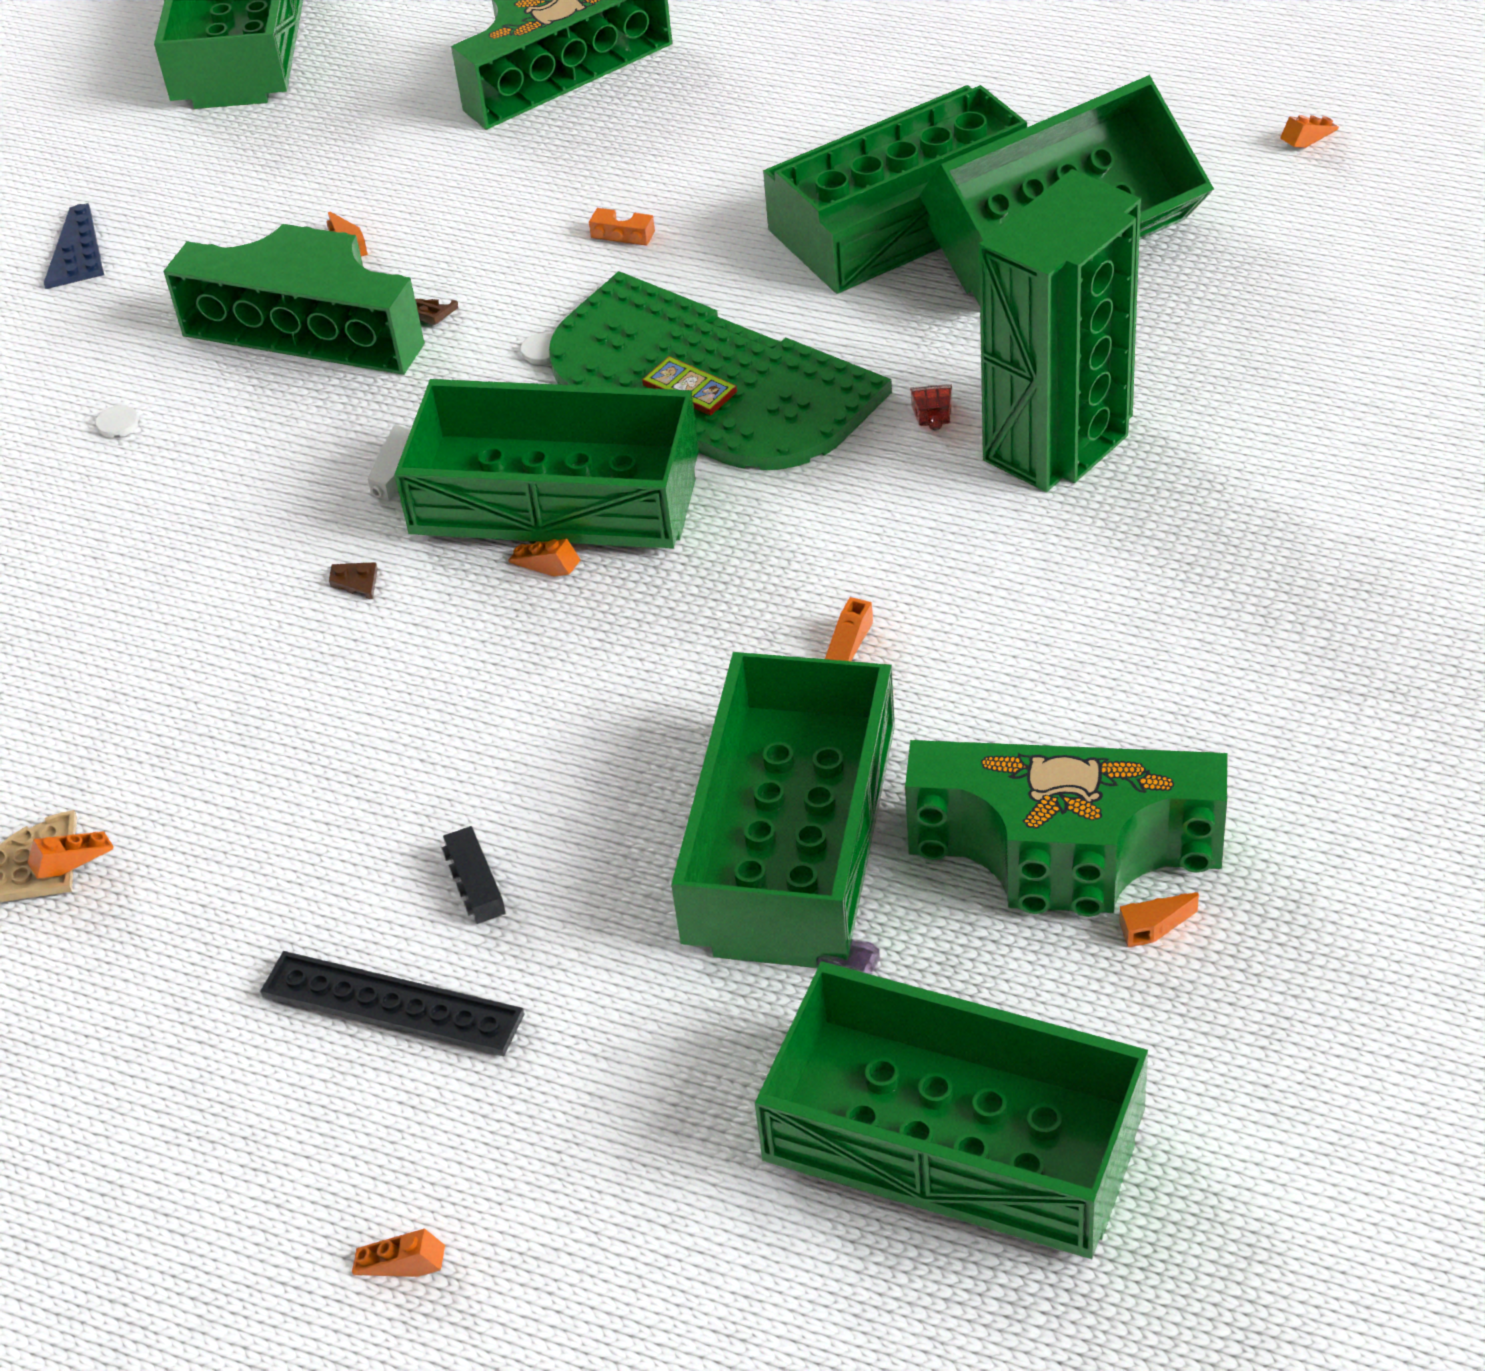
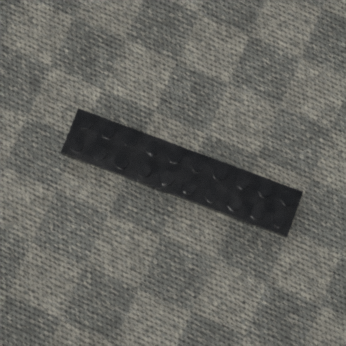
(393, 1003)

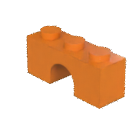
(635, 230)

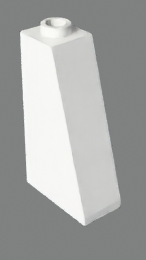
(382, 477)

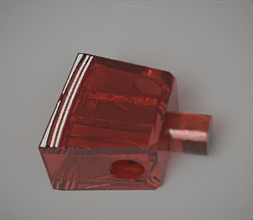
(932, 405)

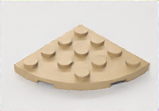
(16, 876)

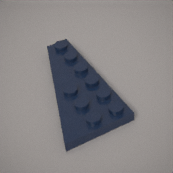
(76, 251)

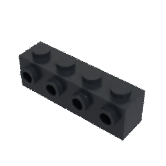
(474, 875)

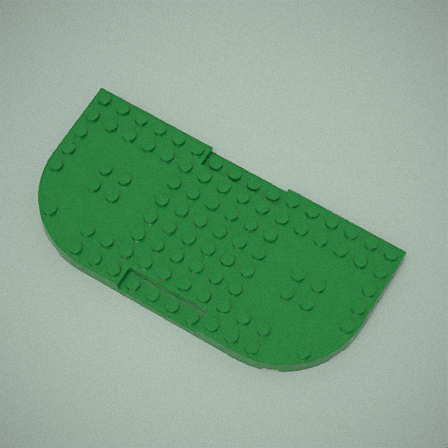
(787, 397)

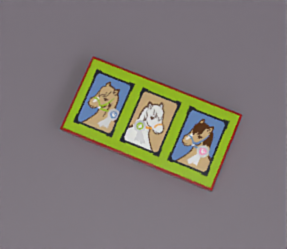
(707, 390)

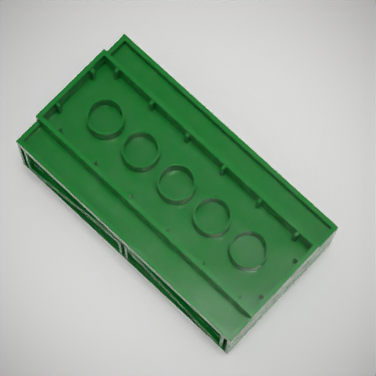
(226, 49)
(1115, 138)
(856, 200)
(1059, 331)
(550, 463)
(785, 809)
(954, 1108)

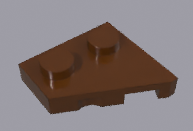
(433, 312)
(354, 577)

